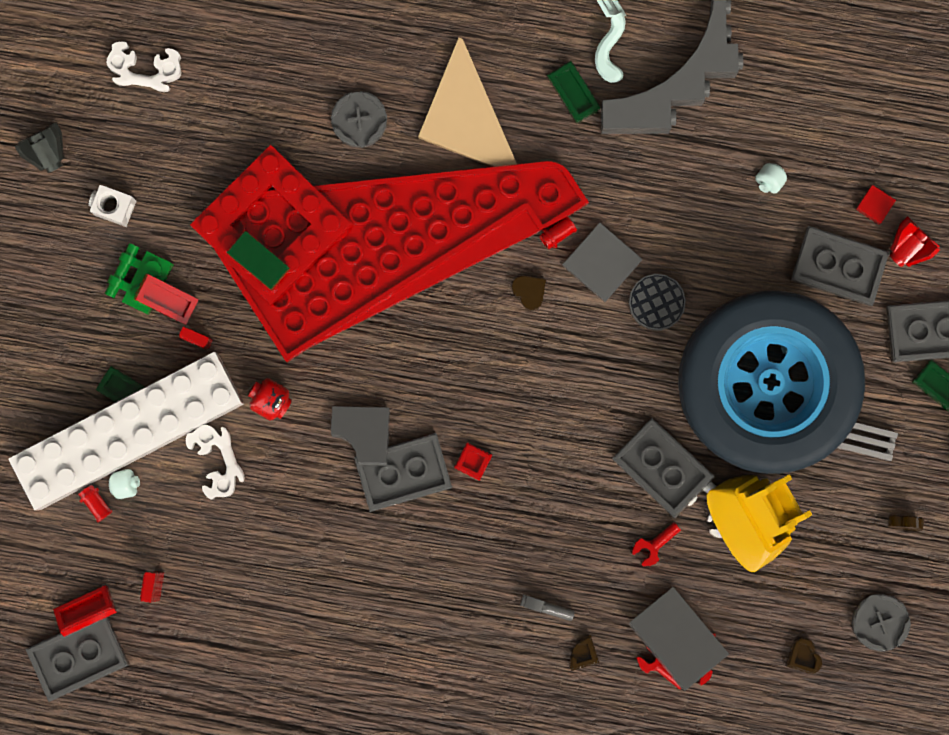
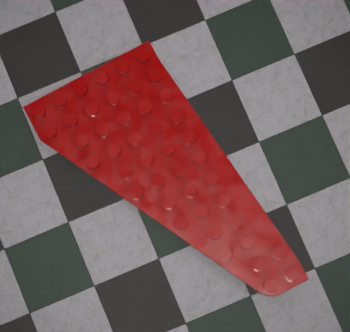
(400, 241)

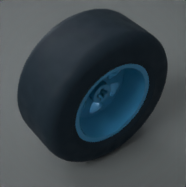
(830, 394)

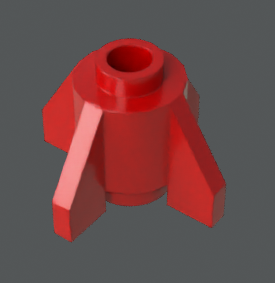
(912, 244)

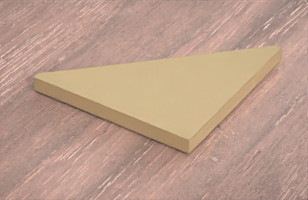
(463, 116)

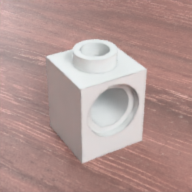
(120, 214)

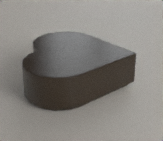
(530, 291)
(910, 523)
(803, 656)

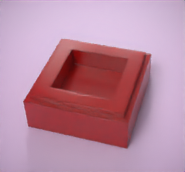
(875, 204)
(195, 338)
(473, 461)

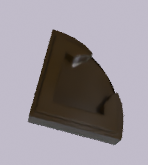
(583, 654)

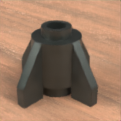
(43, 148)

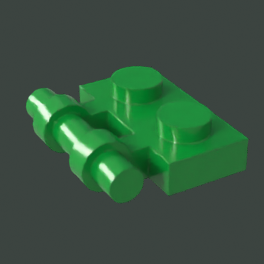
(149, 265)

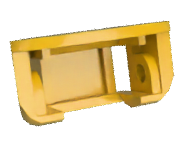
(755, 524)

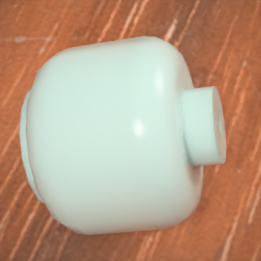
(771, 178)
(123, 484)

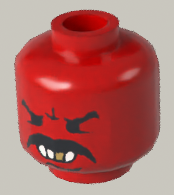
(269, 399)

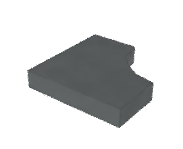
(365, 430)

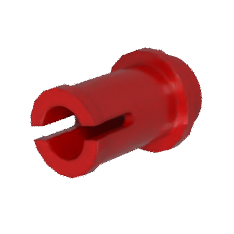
(557, 233)
(95, 503)

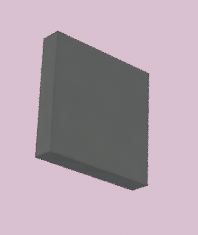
(602, 262)

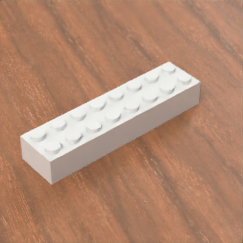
(126, 431)

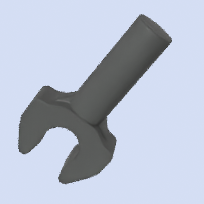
(547, 608)

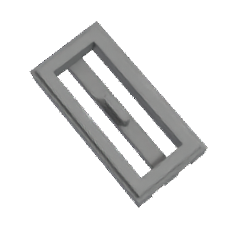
(890, 445)

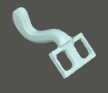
(604, 66)

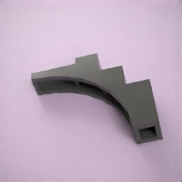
(652, 110)

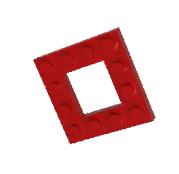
(266, 172)

